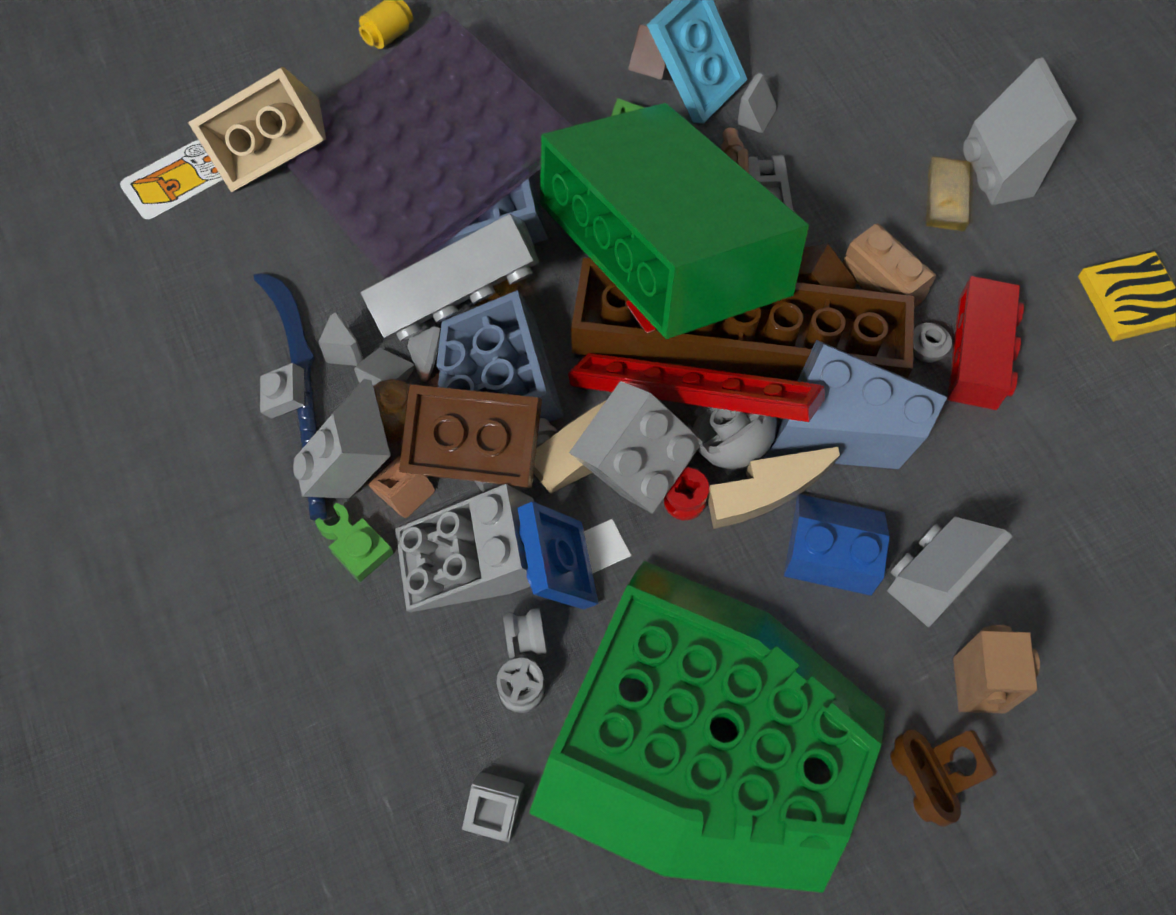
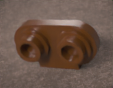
(931, 777)

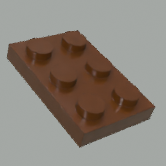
(470, 435)

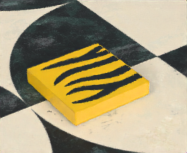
(1131, 295)

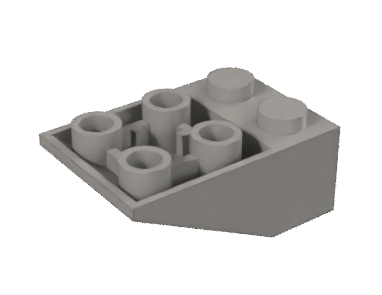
(464, 551)

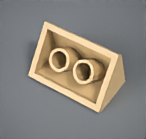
(260, 128)

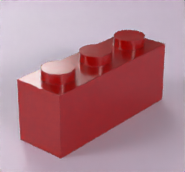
(985, 343)

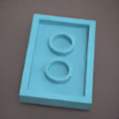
(697, 55)

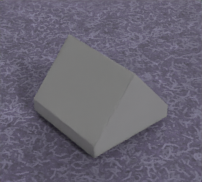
(339, 343)

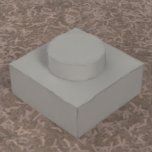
(282, 390)

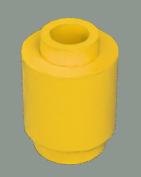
(385, 22)

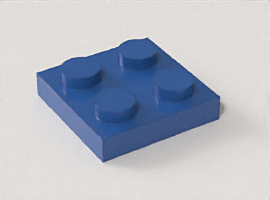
(556, 556)

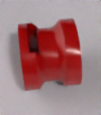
(682, 503)

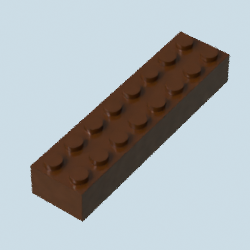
(759, 342)

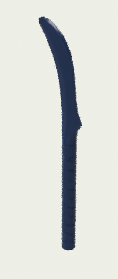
(301, 356)

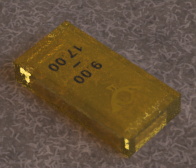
(948, 194)

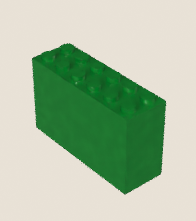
(670, 218)

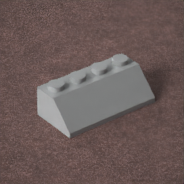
(451, 277)

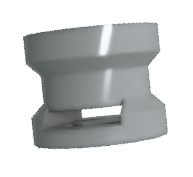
(524, 633)
(520, 675)

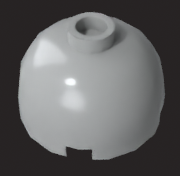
(733, 437)

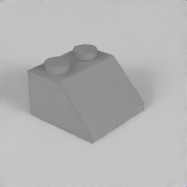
(344, 448)
(945, 566)

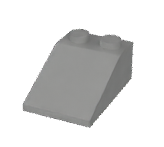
(1019, 135)

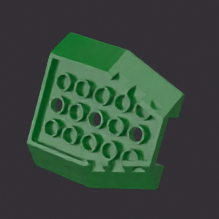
(670, 794)

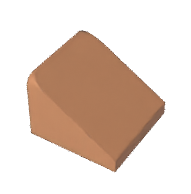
(401, 490)

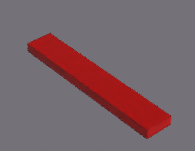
(702, 386)

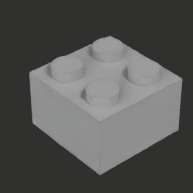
(636, 446)

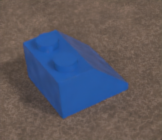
(837, 545)

